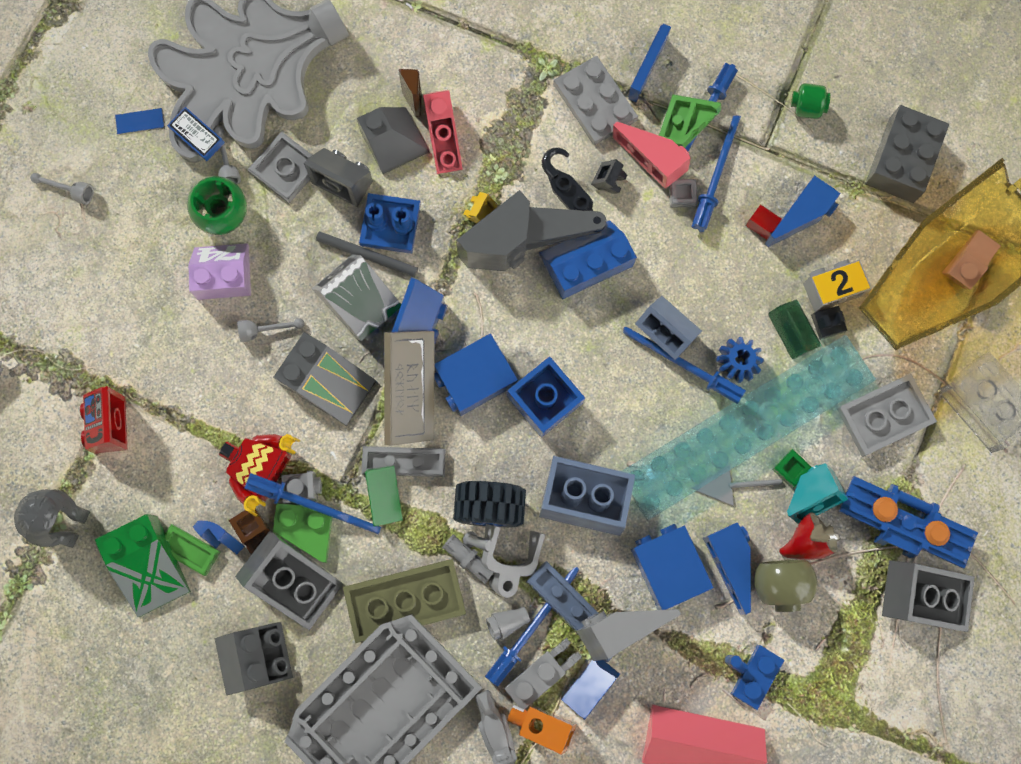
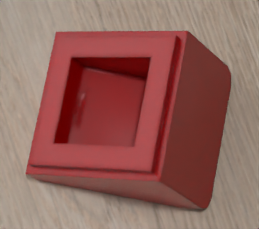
(763, 222)

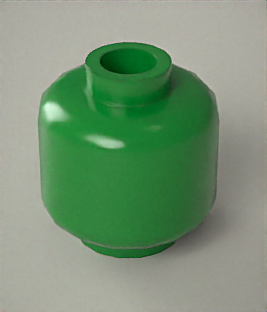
(811, 101)

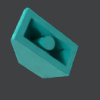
(816, 493)

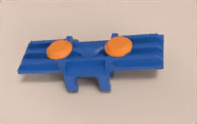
(912, 534)

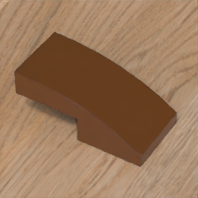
(250, 529)

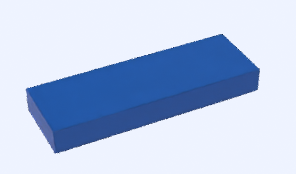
(649, 62)

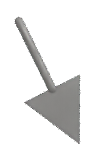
(722, 487)

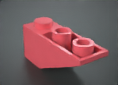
(442, 131)

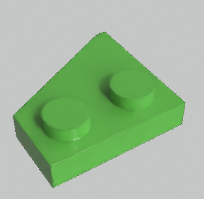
(687, 118)

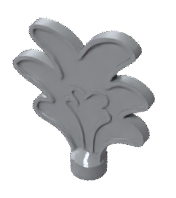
(244, 65)

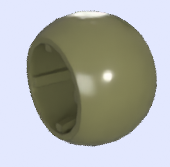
(785, 584)

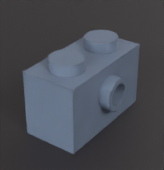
(668, 327)

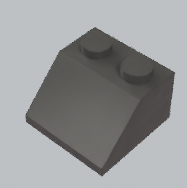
(338, 175)

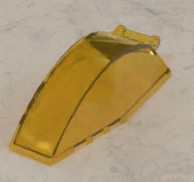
(914, 294)

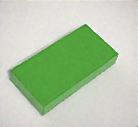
(191, 550)

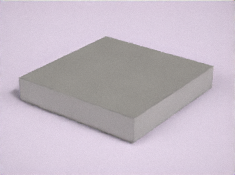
(282, 167)

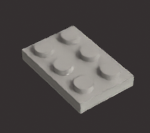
(594, 99)
(886, 415)

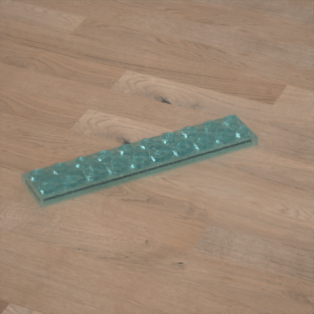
(748, 426)

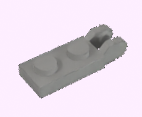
(540, 676)

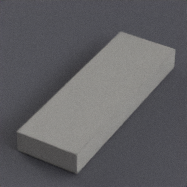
(407, 461)

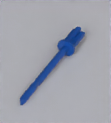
(719, 87)
(708, 201)
(715, 382)
(275, 491)
(509, 657)

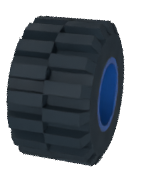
(489, 503)

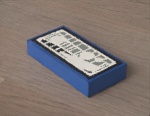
(196, 134)

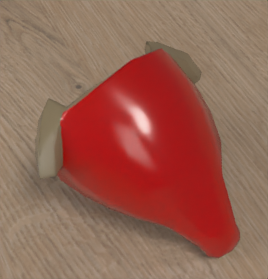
(811, 540)

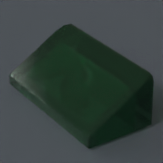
(794, 329)

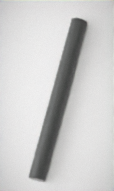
(367, 254)

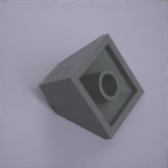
(391, 137)

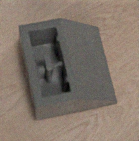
(253, 658)

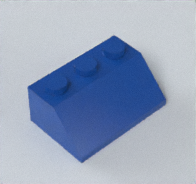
(588, 260)
(420, 309)

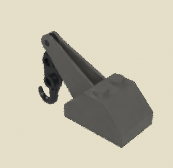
(515, 227)

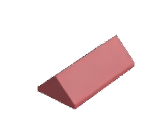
(699, 739)

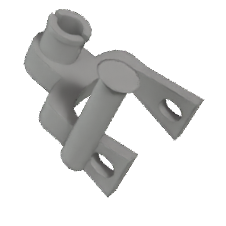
(506, 577)

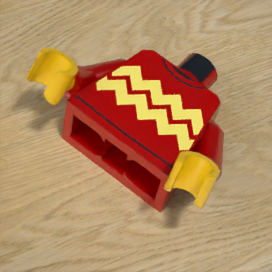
(261, 456)

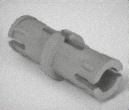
(467, 558)

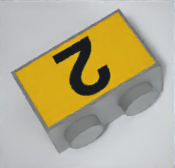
(836, 285)

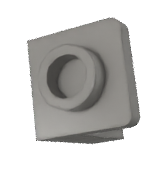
(304, 485)

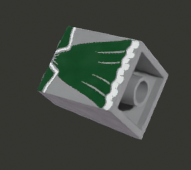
(358, 297)

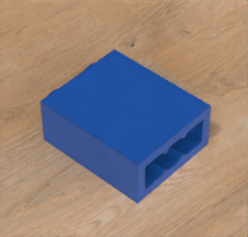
(474, 375)
(671, 567)

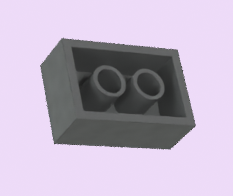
(907, 154)

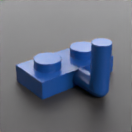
(755, 675)

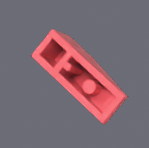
(655, 153)

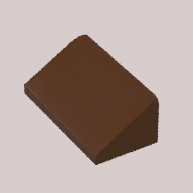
(411, 89)

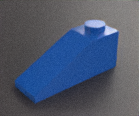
(809, 208)
(733, 560)

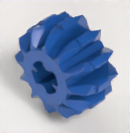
(743, 350)

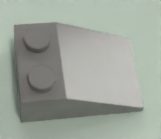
(614, 632)

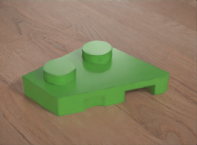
(304, 529)

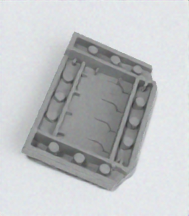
(382, 700)

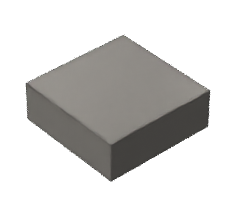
(683, 193)

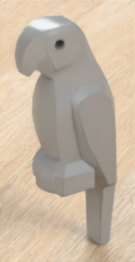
(495, 730)

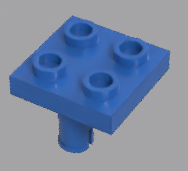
(390, 223)

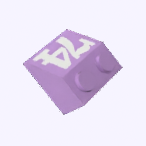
(220, 271)

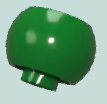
(212, 194)

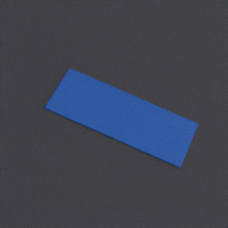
(139, 121)

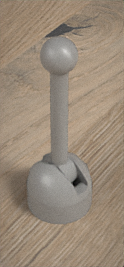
(227, 171)
(80, 191)
(248, 330)

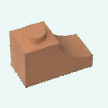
(971, 260)

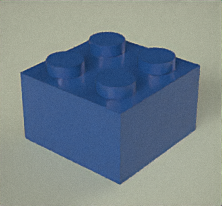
(545, 396)

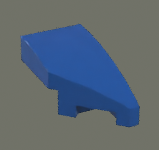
(216, 535)

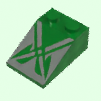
(143, 564)

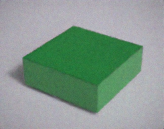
(791, 468)

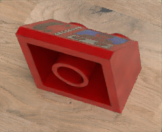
(104, 421)

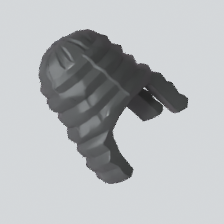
(38, 514)

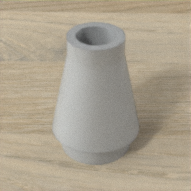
(506, 622)

